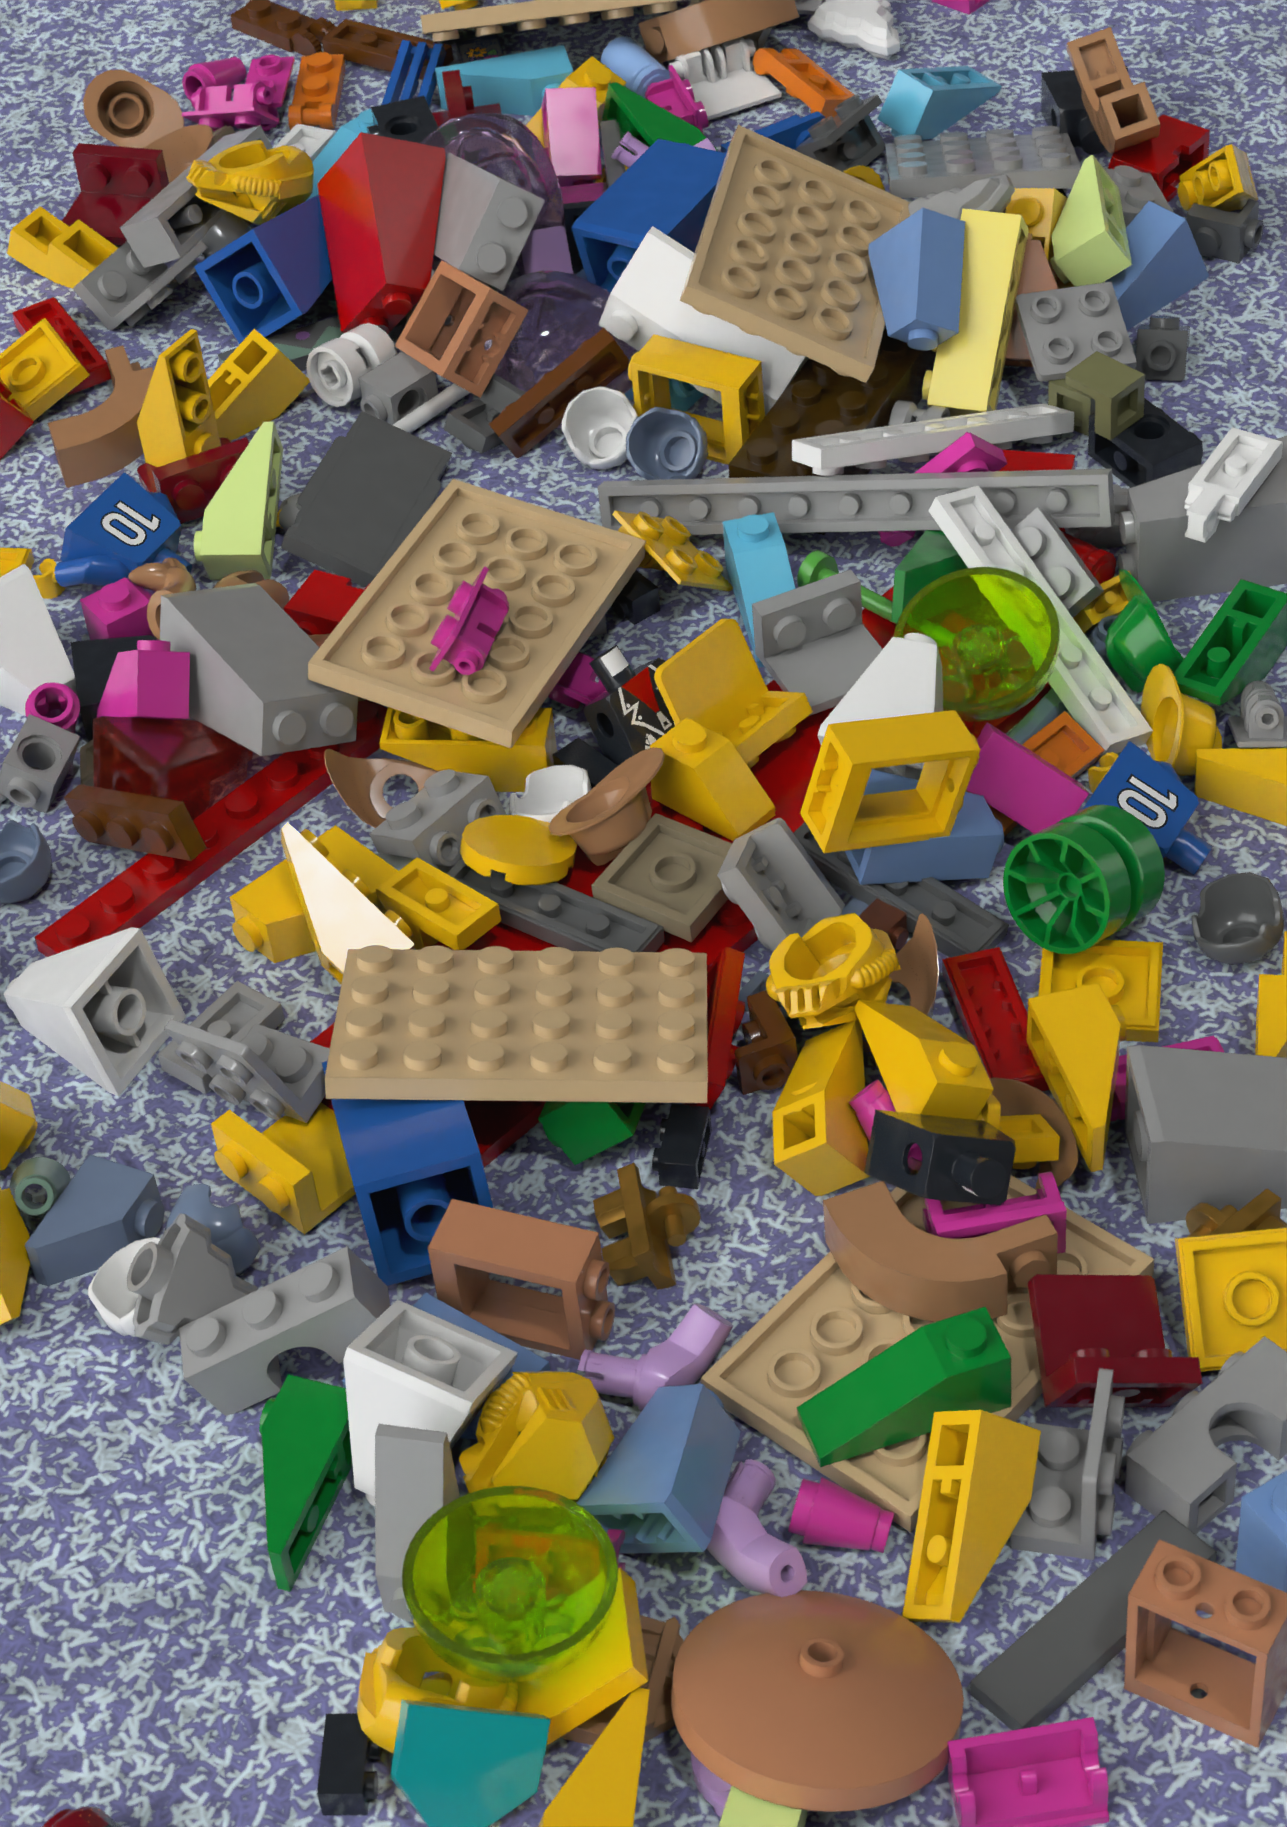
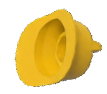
(1177, 722)

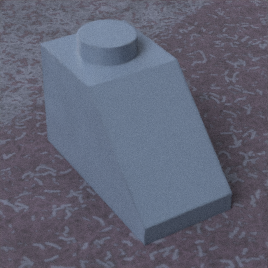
(93, 1219)

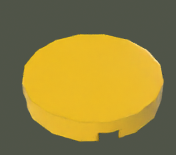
(517, 847)

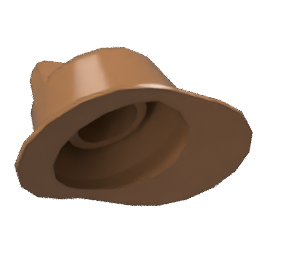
(130, 109)
(612, 810)

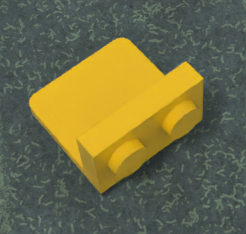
(724, 691)
(289, 1166)

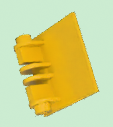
(671, 551)

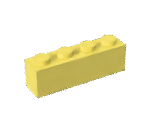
(972, 362)

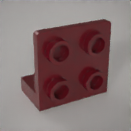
(114, 186)
(1106, 1325)

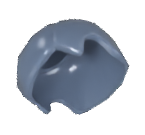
(666, 445)
(23, 862)
(224, 1222)

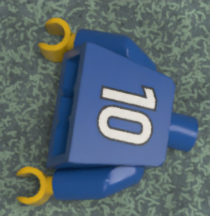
(113, 538)
(1155, 797)

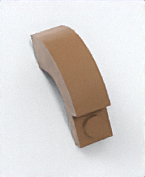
(711, 24)
(1116, 107)
(108, 435)
(930, 1273)

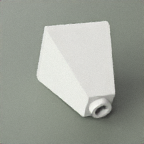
(28, 642)
(897, 683)
(98, 1006)
(418, 1376)

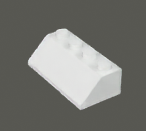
(649, 304)

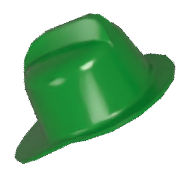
(1138, 638)

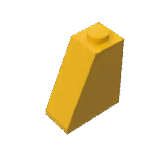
(270, 910)

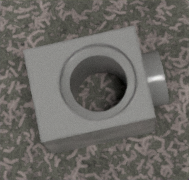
(396, 388)
(42, 747)

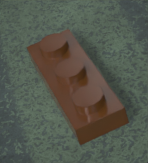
(373, 45)
(544, 405)
(134, 822)

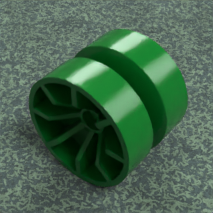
(1083, 879)

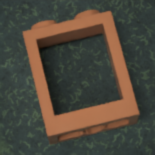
(487, 318)
(530, 1249)
(1170, 1664)

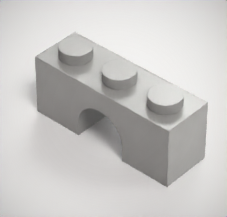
(236, 1348)
(1180, 1461)

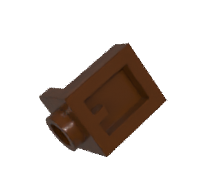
(769, 1047)

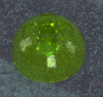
(984, 618)
(510, 1583)

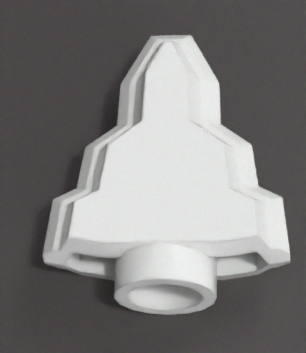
(857, 25)

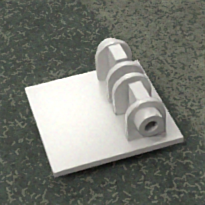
(725, 78)

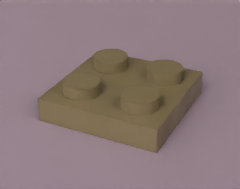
(667, 877)

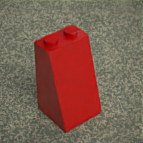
(381, 227)

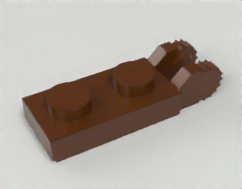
(281, 26)

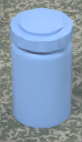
(633, 64)

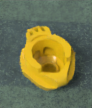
(262, 180)
(831, 970)
(560, 1438)
(397, 1673)

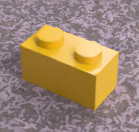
(1108, 603)

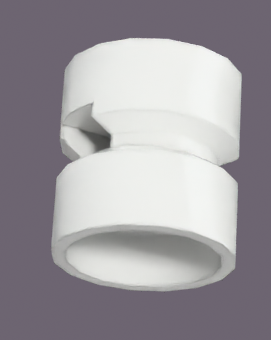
(340, 362)

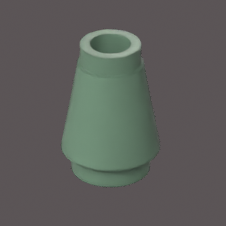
(39, 1171)

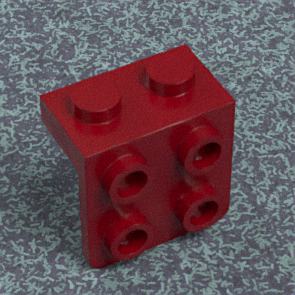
(193, 480)

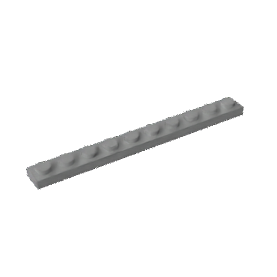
(862, 501)

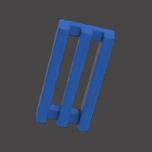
(399, 73)

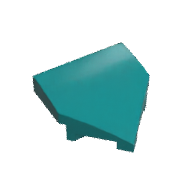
(467, 1761)

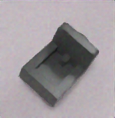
(1225, 233)
(1162, 348)
(472, 420)

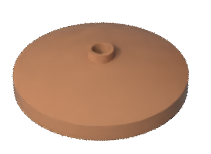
(816, 1700)

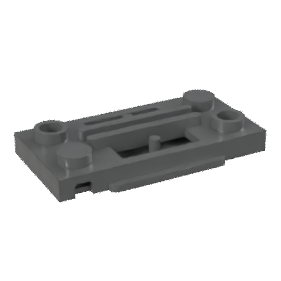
(365, 499)

